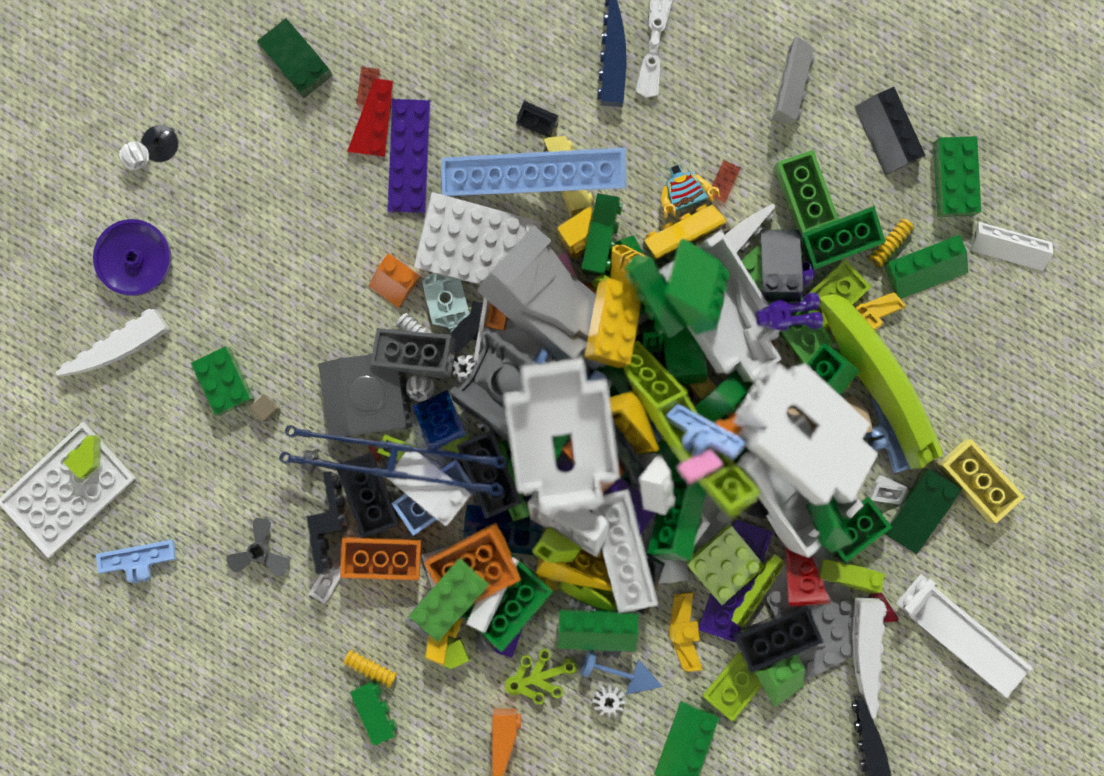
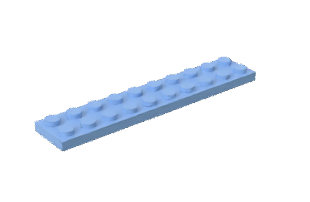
(535, 172)

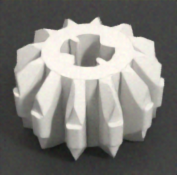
(602, 699)

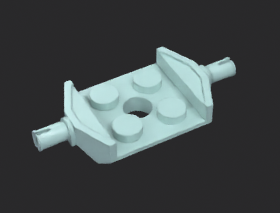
(449, 313)

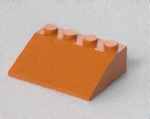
(485, 554)

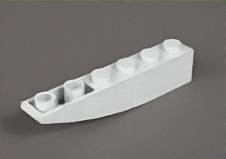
(740, 234)
(119, 344)
(868, 648)

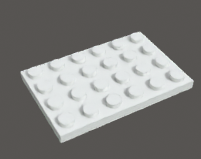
(467, 238)
(55, 503)

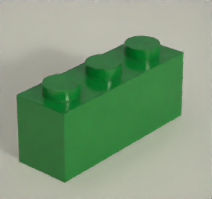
(374, 712)

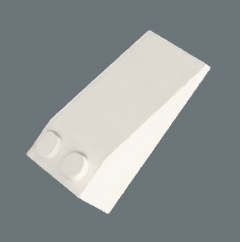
(437, 499)

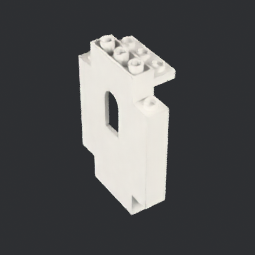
(559, 403)
(834, 457)

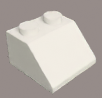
(657, 487)

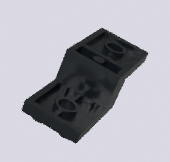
(327, 523)

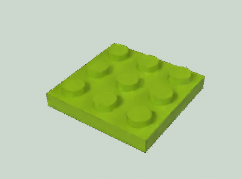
(725, 564)

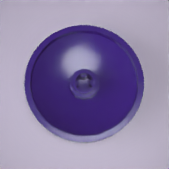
(132, 257)

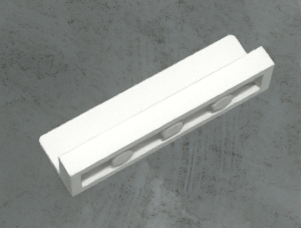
(1012, 246)

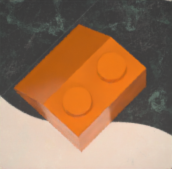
(394, 280)

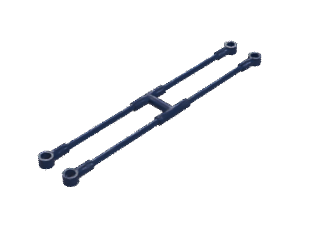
(390, 471)

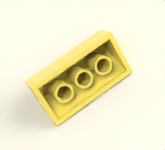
(575, 200)

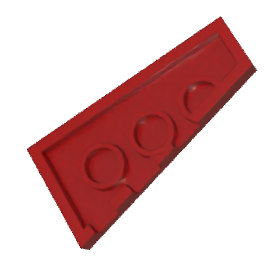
(373, 125)
(804, 581)

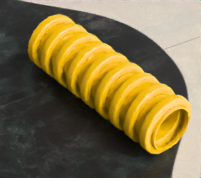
(892, 242)
(369, 668)

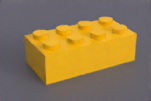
(613, 324)

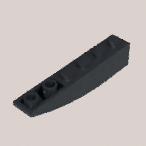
(874, 756)

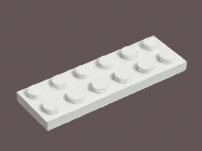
(625, 554)

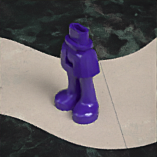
(778, 316)

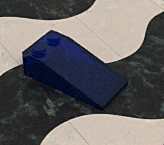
(439, 420)

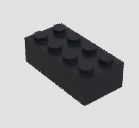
(777, 637)

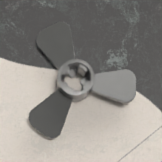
(276, 563)

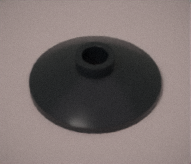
(167, 147)

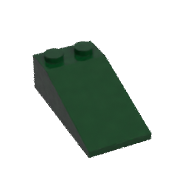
(295, 57)
(922, 510)

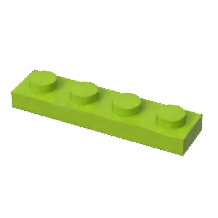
(755, 596)

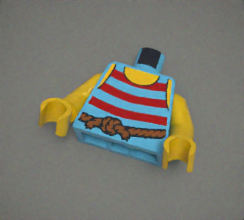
(685, 191)

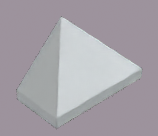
(888, 491)

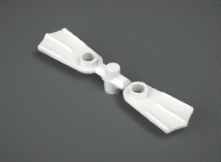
(650, 73)

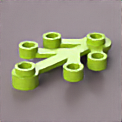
(538, 677)

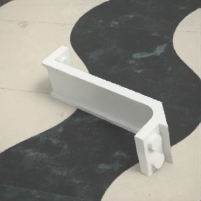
(963, 636)

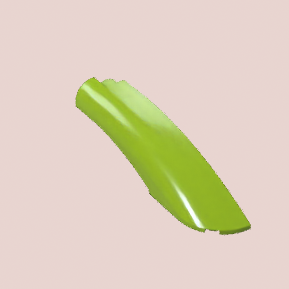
(884, 380)
(659, 395)

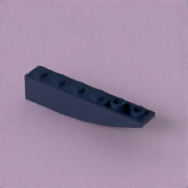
(614, 58)

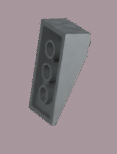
(414, 352)

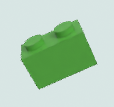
(782, 678)

